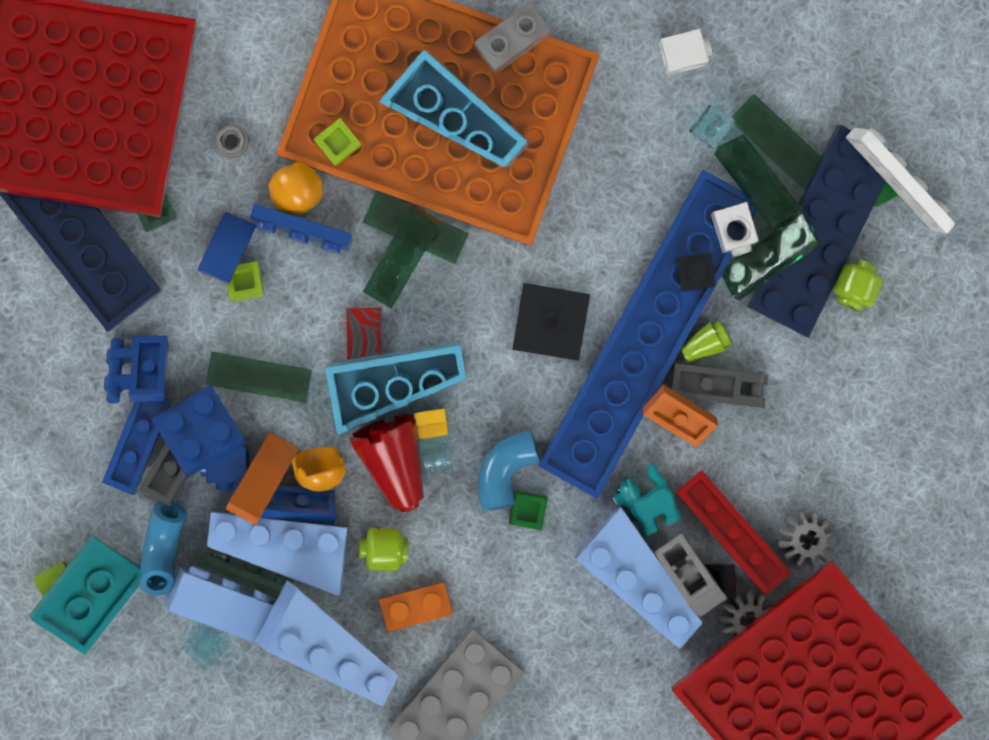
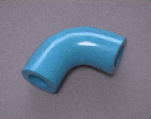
(499, 467)
(161, 548)

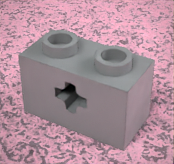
(512, 38)
(690, 575)

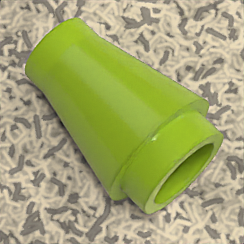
(707, 341)

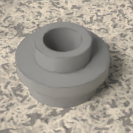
(226, 131)

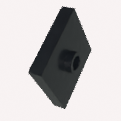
(551, 321)

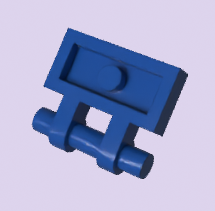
(147, 373)

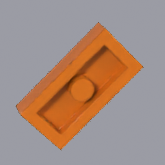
(680, 416)
(415, 606)

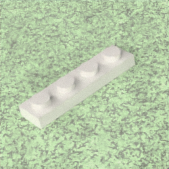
(908, 187)

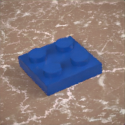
(199, 430)

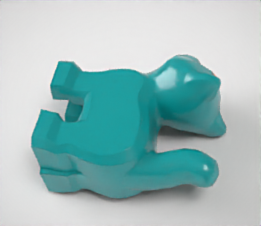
(651, 504)

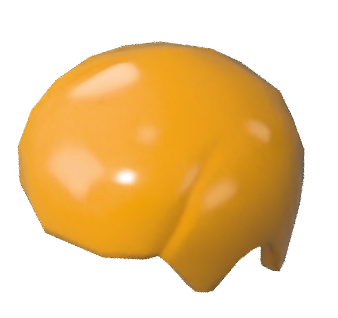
(295, 189)
(319, 468)

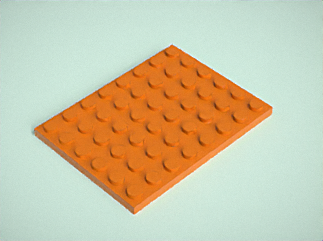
(364, 53)

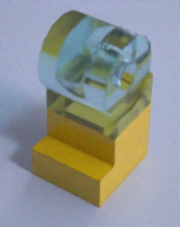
(434, 440)

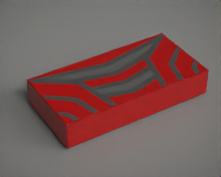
(363, 332)

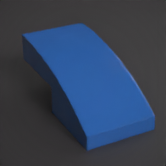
(226, 248)

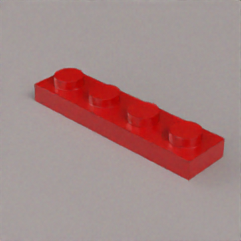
(733, 533)

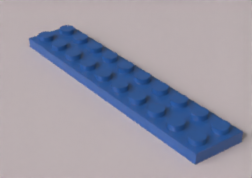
(642, 344)

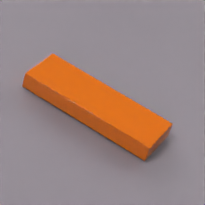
(262, 478)

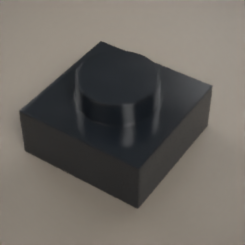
(695, 272)
(725, 577)

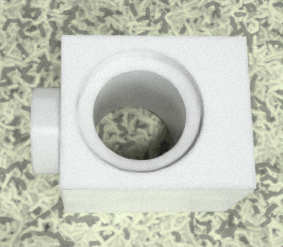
(685, 52)
(740, 214)

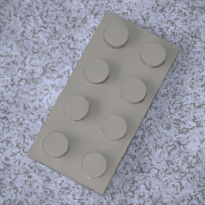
(458, 693)

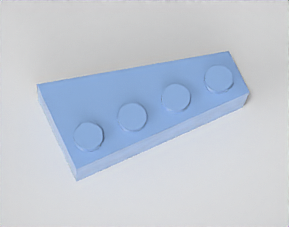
(291, 548)
(633, 572)
(218, 602)
(317, 643)

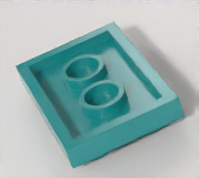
(87, 595)

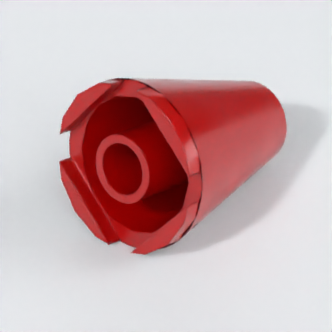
(392, 459)

